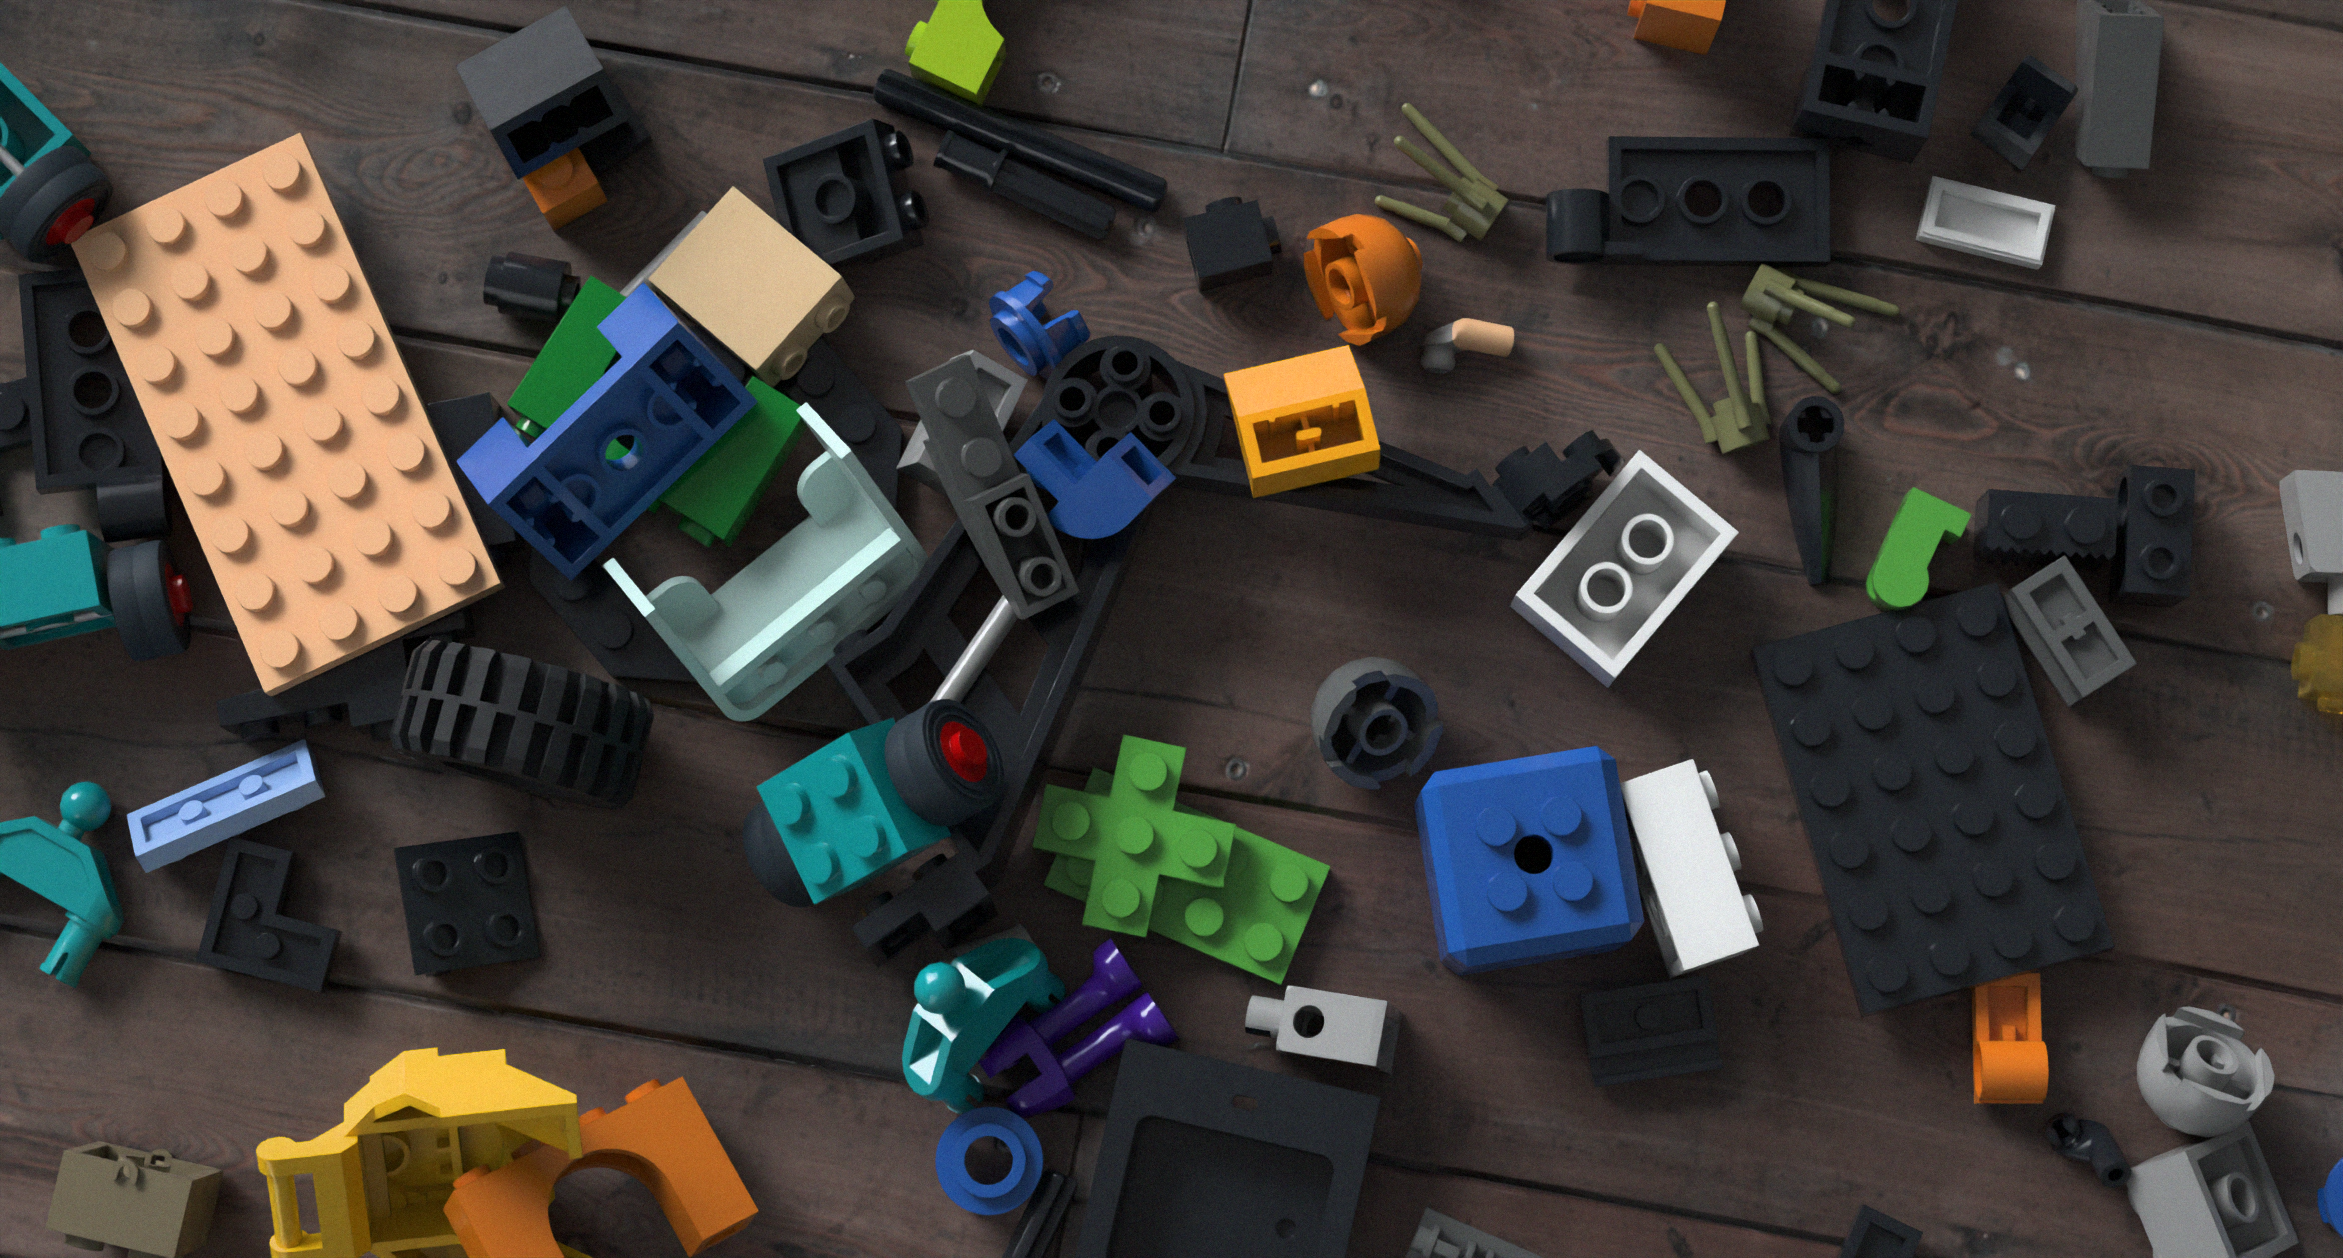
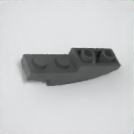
(988, 490)

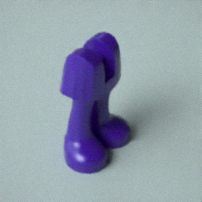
(1109, 983)

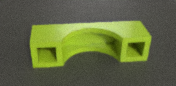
(957, 50)

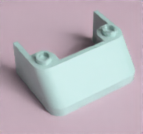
(797, 597)

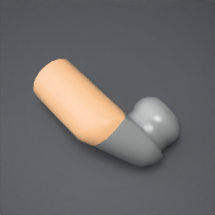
(1463, 335)

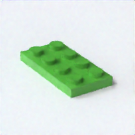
(1245, 924)

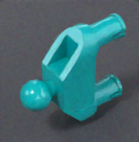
(69, 874)
(965, 1010)

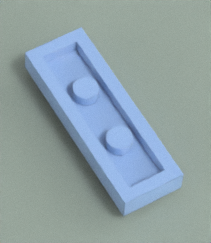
(225, 806)

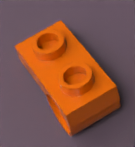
(2008, 1042)

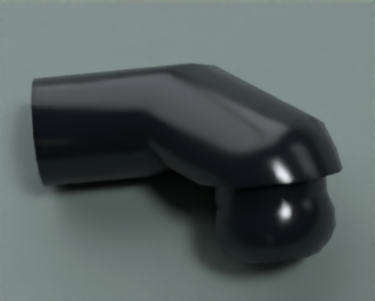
(2089, 1144)

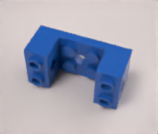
(661, 391)

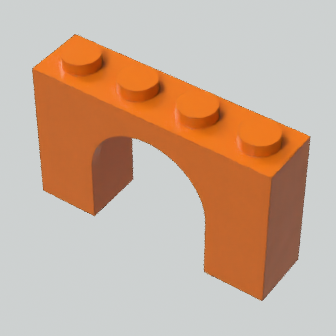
(654, 1138)

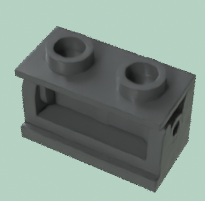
(2066, 631)

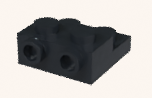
(849, 194)

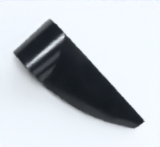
(1812, 482)

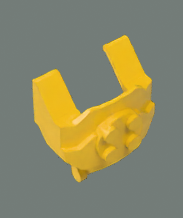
(402, 1148)

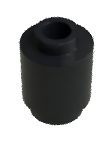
(530, 286)

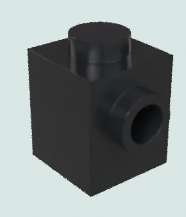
(1230, 243)

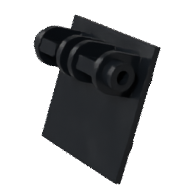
(466, 903)

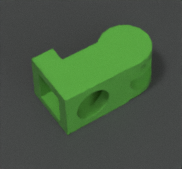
(1900, 568)

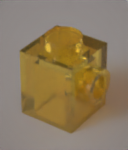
(2319, 663)

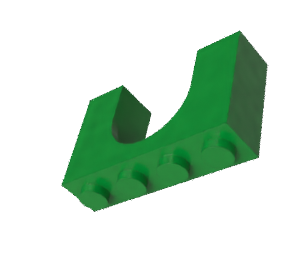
(723, 484)

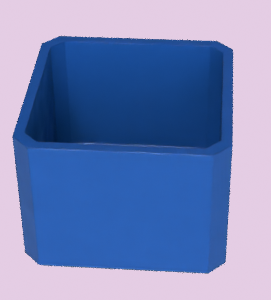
(1490, 909)

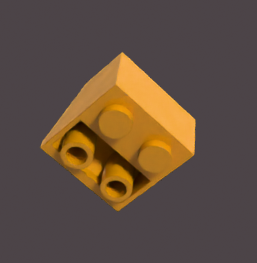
(1303, 421)

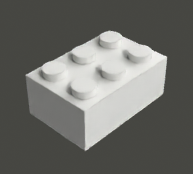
(1623, 568)
(1687, 869)

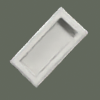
(1985, 222)

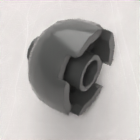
(1375, 721)

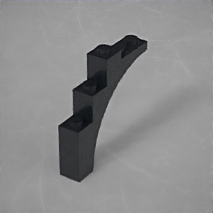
(374, 681)

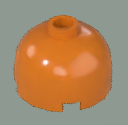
(1364, 275)

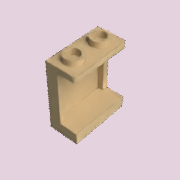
(753, 288)

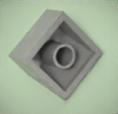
(2211, 1200)

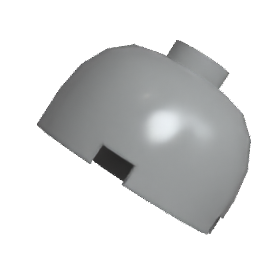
(2201, 1073)

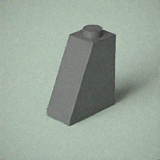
(2116, 84)

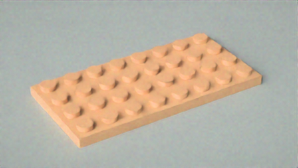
(286, 415)

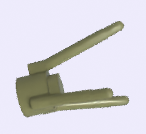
(1473, 199)
(1777, 296)
(1740, 418)

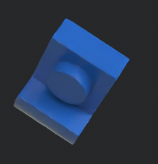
(1093, 495)

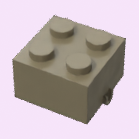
(132, 1202)

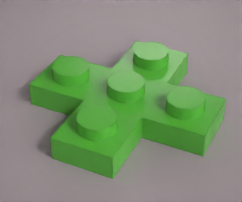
(1134, 836)

